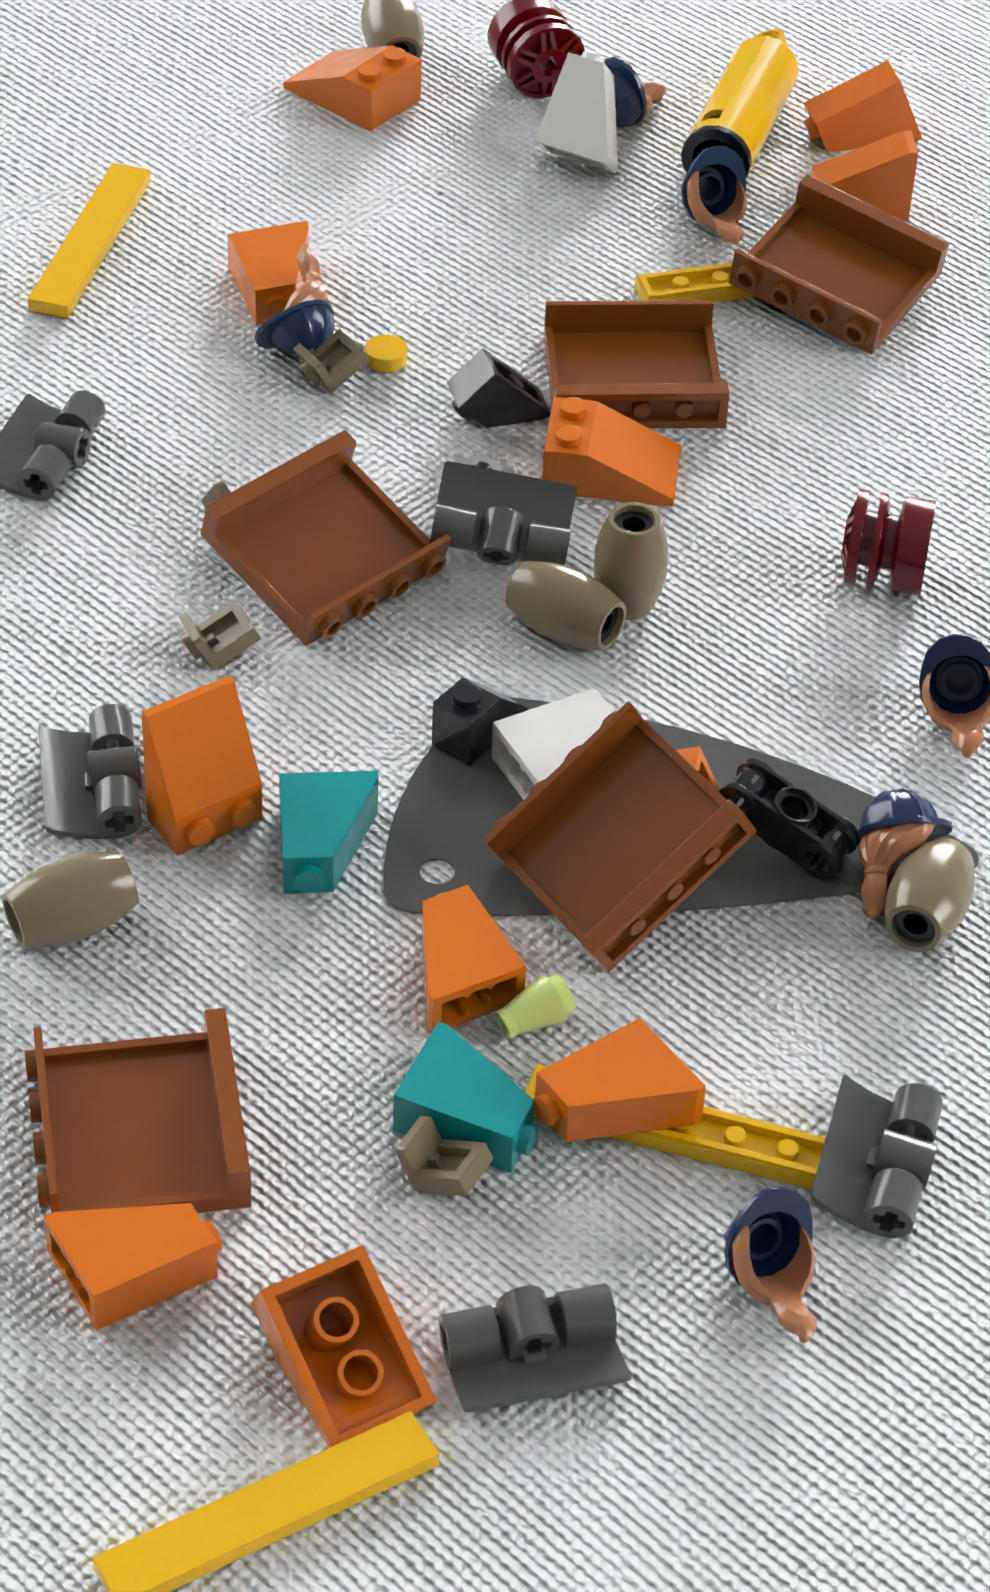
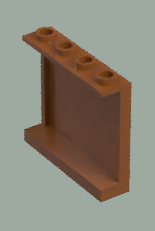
(841, 265)
(638, 359)
(320, 540)
(619, 835)
(140, 1122)

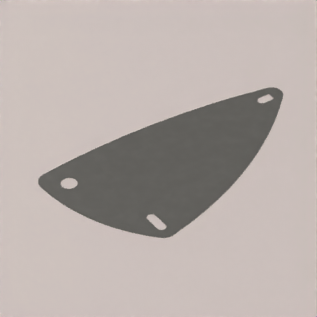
(456, 805)

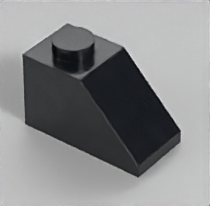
(495, 393)
(466, 717)

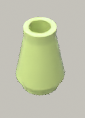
(537, 1006)

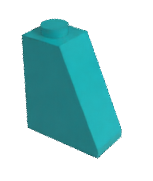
(323, 825)
(466, 1099)

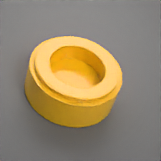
(386, 353)

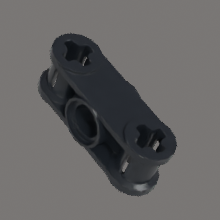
(792, 819)

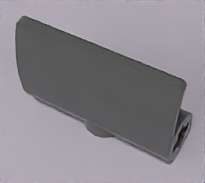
(45, 442)
(504, 514)
(92, 777)
(878, 1157)
(532, 1346)

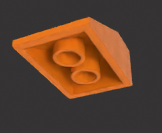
(361, 83)
(608, 454)
(200, 767)
(342, 1346)

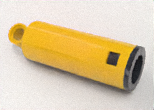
(745, 99)

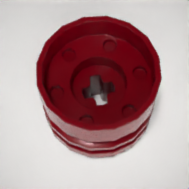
(532, 44)
(888, 541)

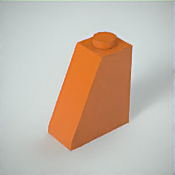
(861, 111)
(876, 173)
(266, 266)
(465, 960)
(619, 1088)
(131, 1256)

